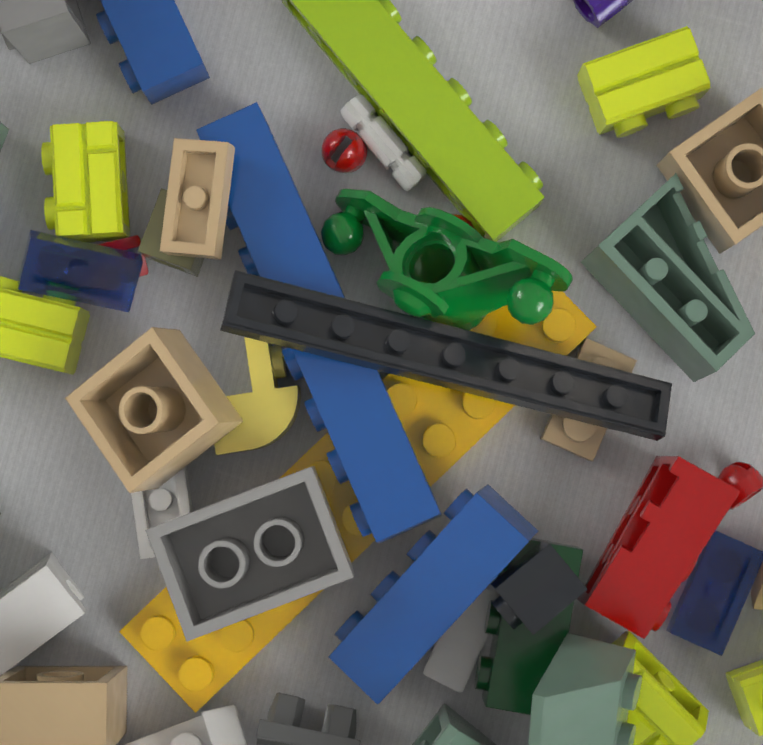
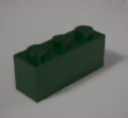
(518, 656)

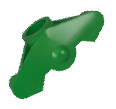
(444, 264)

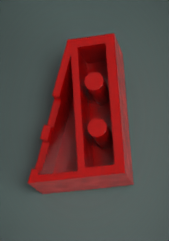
(657, 544)

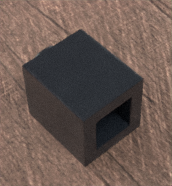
(536, 588)

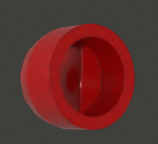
(353, 155)
(744, 478)

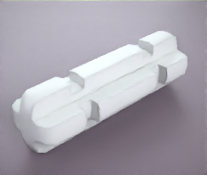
(383, 142)

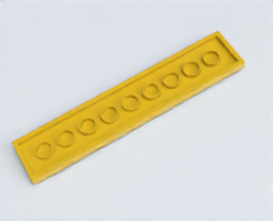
(441, 430)

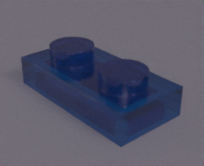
(79, 271)
(716, 592)

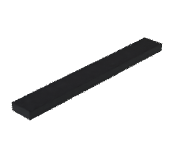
(445, 356)

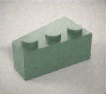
(671, 283)

